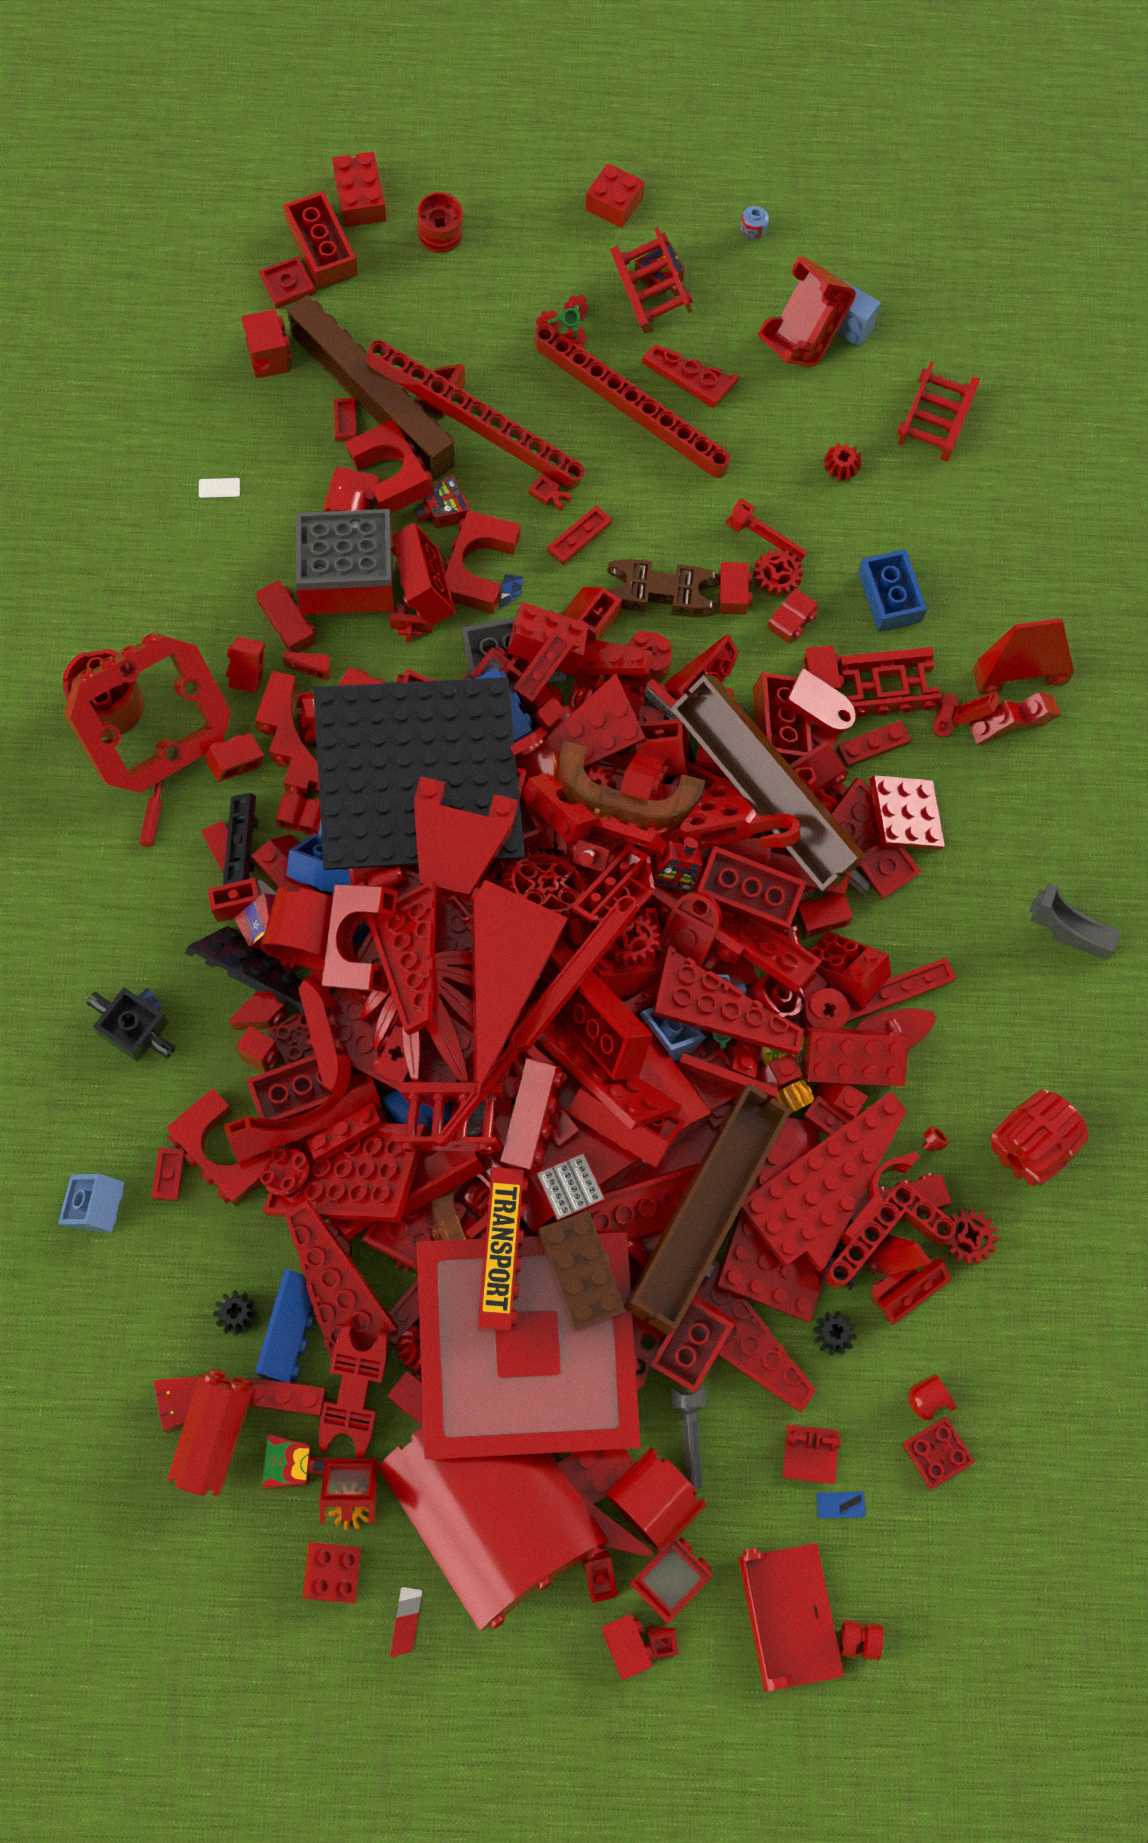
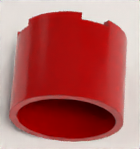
(120, 705)
(298, 927)
(655, 1500)

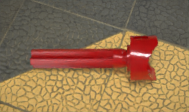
(743, 517)

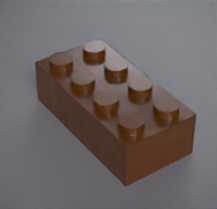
(581, 1271)

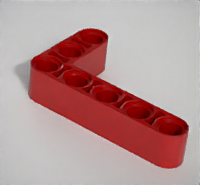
(880, 1228)

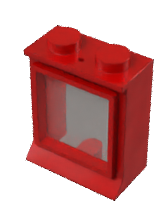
(349, 1485)
(671, 1579)

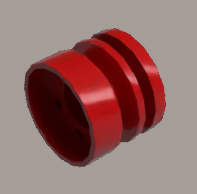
(439, 222)

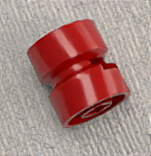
(861, 1640)

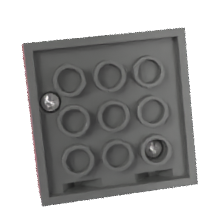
(344, 562)

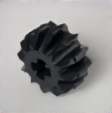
(229, 1307)
(826, 1327)

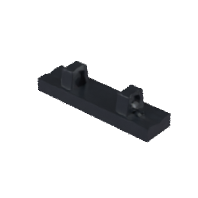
(239, 838)

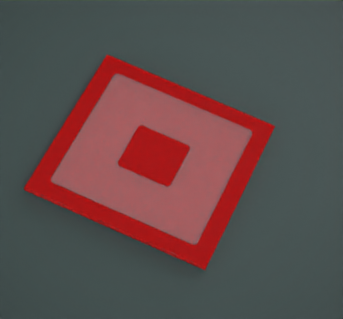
(528, 1386)

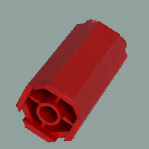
(210, 1433)

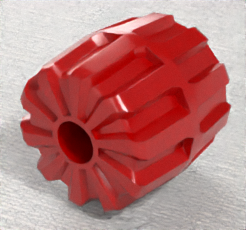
(1040, 1137)

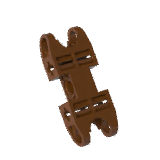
(664, 587)

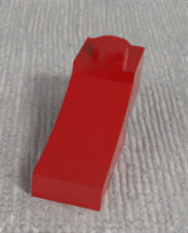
(779, 1073)

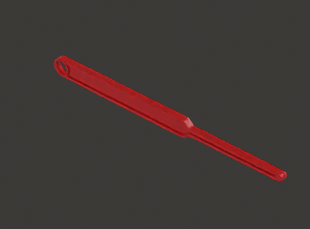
(548, 1006)

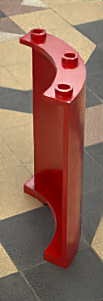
(494, 1523)

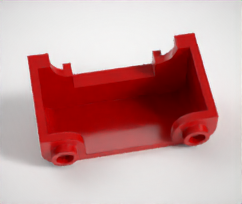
(810, 315)

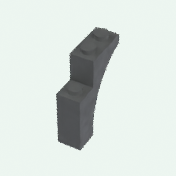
(1071, 925)

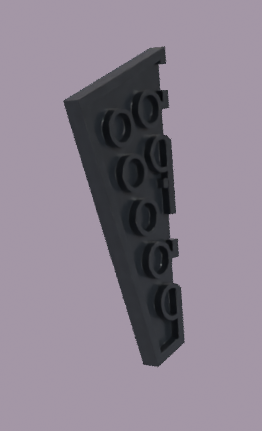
(248, 965)

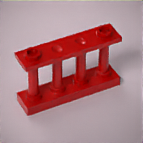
(630, 278)
(951, 426)
(441, 1094)

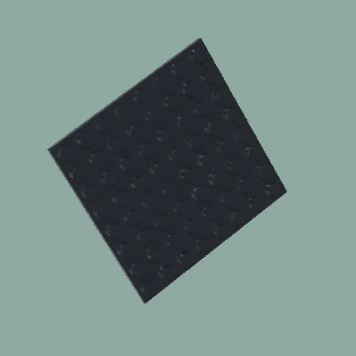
(386, 737)

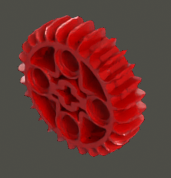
(546, 882)

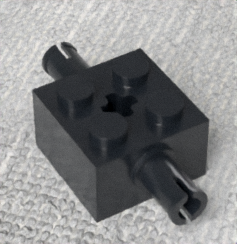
(133, 1039)

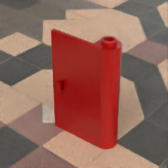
(790, 1616)

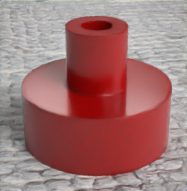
(935, 1139)

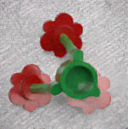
(574, 311)

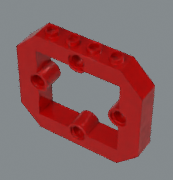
(101, 679)

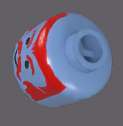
(754, 222)

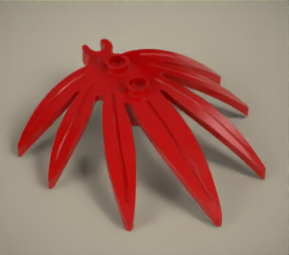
(442, 1028)

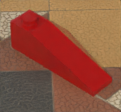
(714, 661)
(273, 863)

